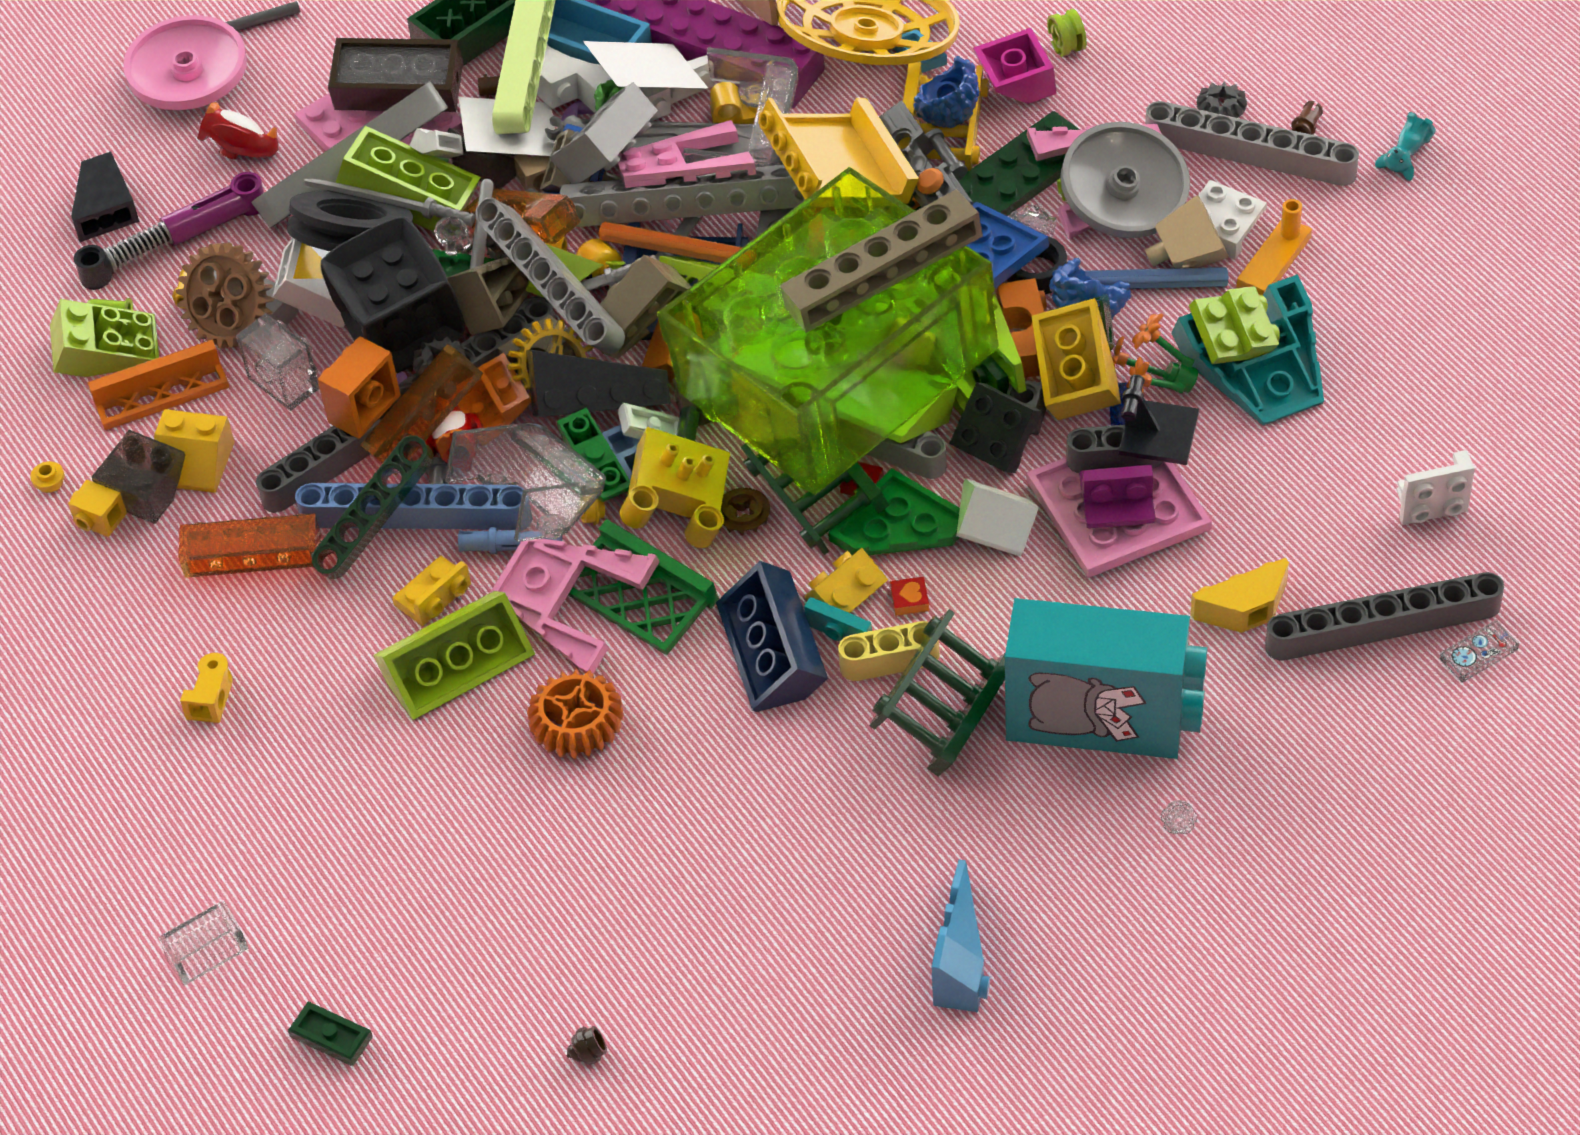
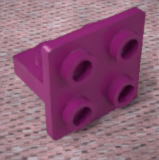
(1118, 496)

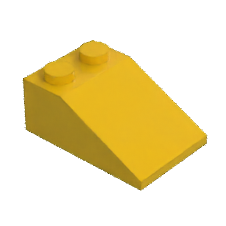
(1075, 360)

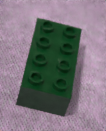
(471, 22)

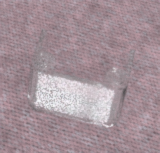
(759, 79)
(554, 477)

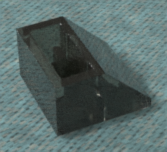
(143, 473)

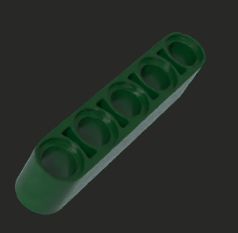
(371, 524)

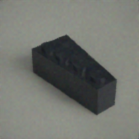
(572, 383)

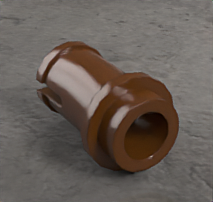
(488, 85)
(1307, 119)

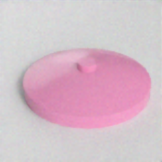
(185, 62)

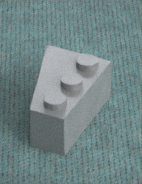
(606, 135)

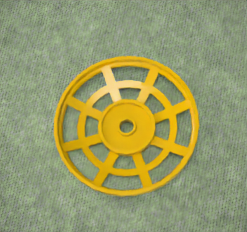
(870, 29)

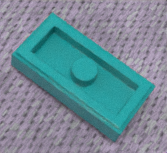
(834, 621)

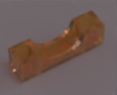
(546, 213)

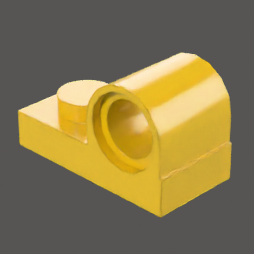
(726, 105)

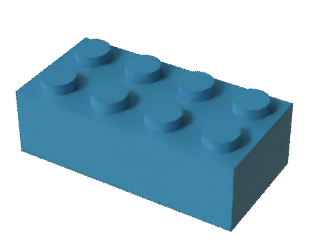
(584, 21)

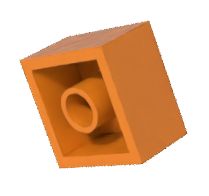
(359, 387)

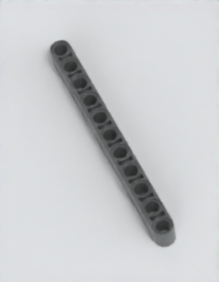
(338, 451)

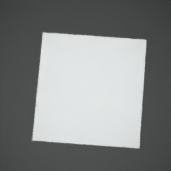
(645, 64)
(481, 137)

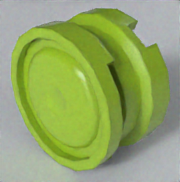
(1067, 32)

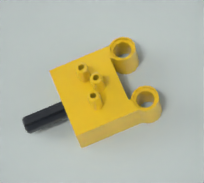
(678, 478)

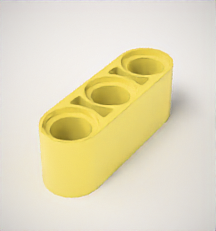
(881, 651)

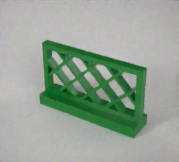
(669, 571)

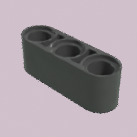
(1099, 449)

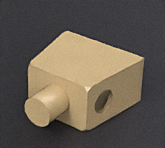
(1187, 238)

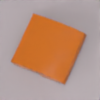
(494, 396)

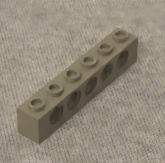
(881, 260)

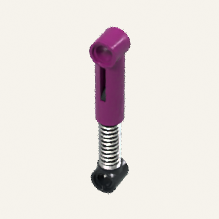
(98, 264)

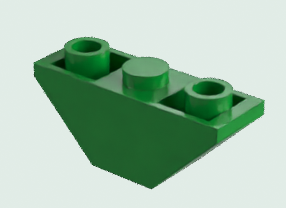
(585, 438)

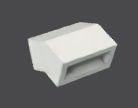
(437, 143)

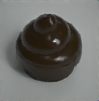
(587, 1045)

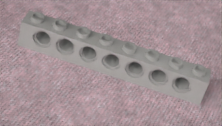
(613, 203)

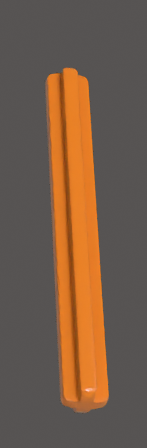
(666, 242)

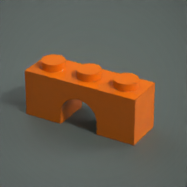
(1018, 303)

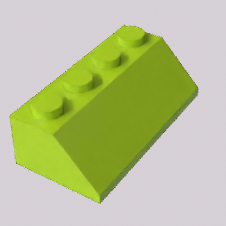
(399, 170)
(454, 654)

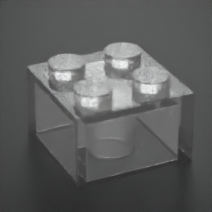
(278, 361)

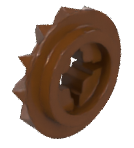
(742, 499)

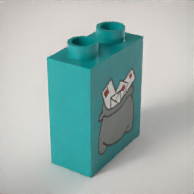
(1102, 678)

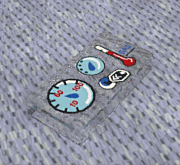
(1479, 651)

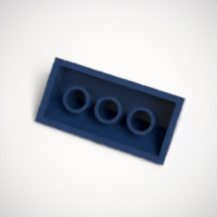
(771, 638)

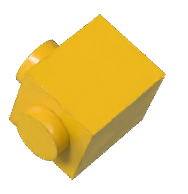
(97, 508)

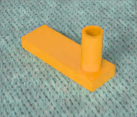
(1278, 250)

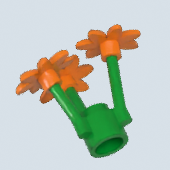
(1177, 377)

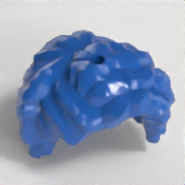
(949, 96)
(1072, 286)

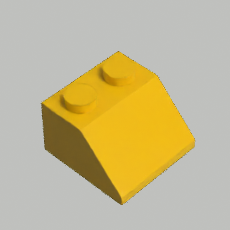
(206, 444)

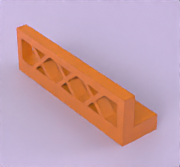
(156, 379)

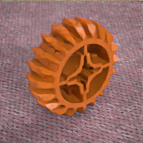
(582, 723)

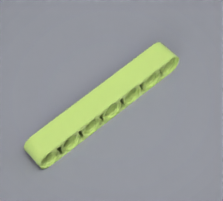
(522, 66)

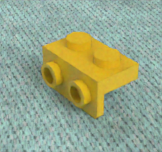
(849, 583)

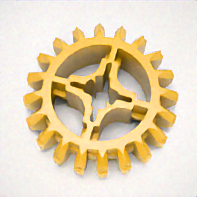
(555, 346)

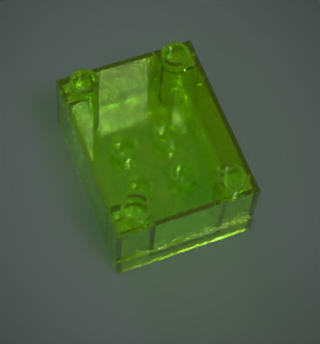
(846, 386)

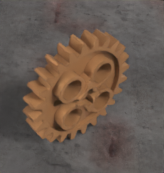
(223, 293)

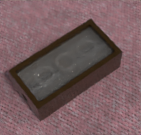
(382, 71)

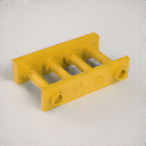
(971, 153)

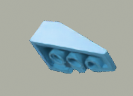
(958, 954)

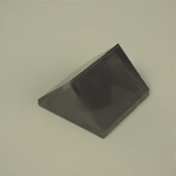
(492, 166)

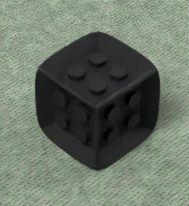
(392, 290)

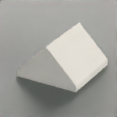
(995, 517)

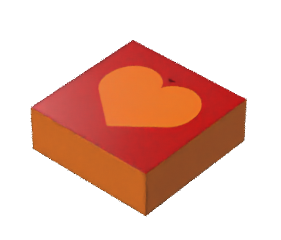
(909, 596)

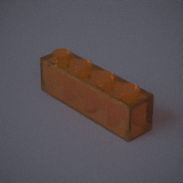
(424, 403)
(248, 545)

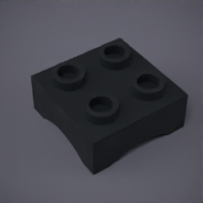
(995, 427)

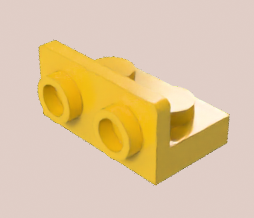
(432, 590)

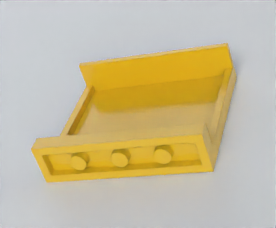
(824, 145)

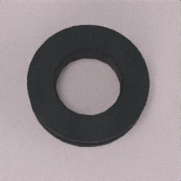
(333, 217)

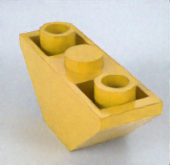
(1243, 599)

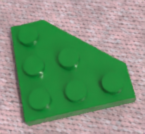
(911, 522)

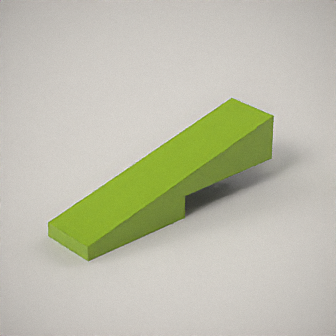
(1007, 354)

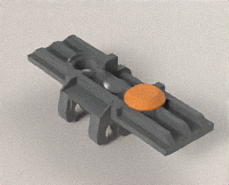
(932, 181)

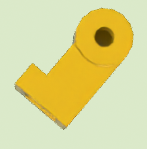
(211, 690)

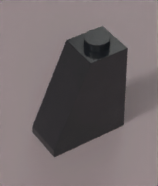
(101, 199)

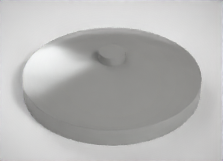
(1124, 178)

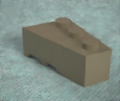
(489, 294)
(640, 296)

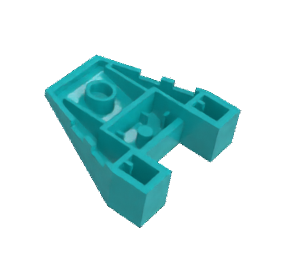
(1275, 382)

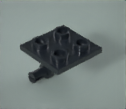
(1156, 428)

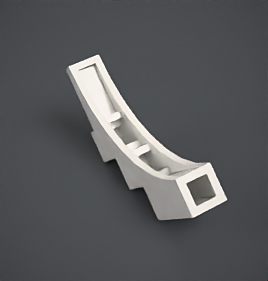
(571, 78)

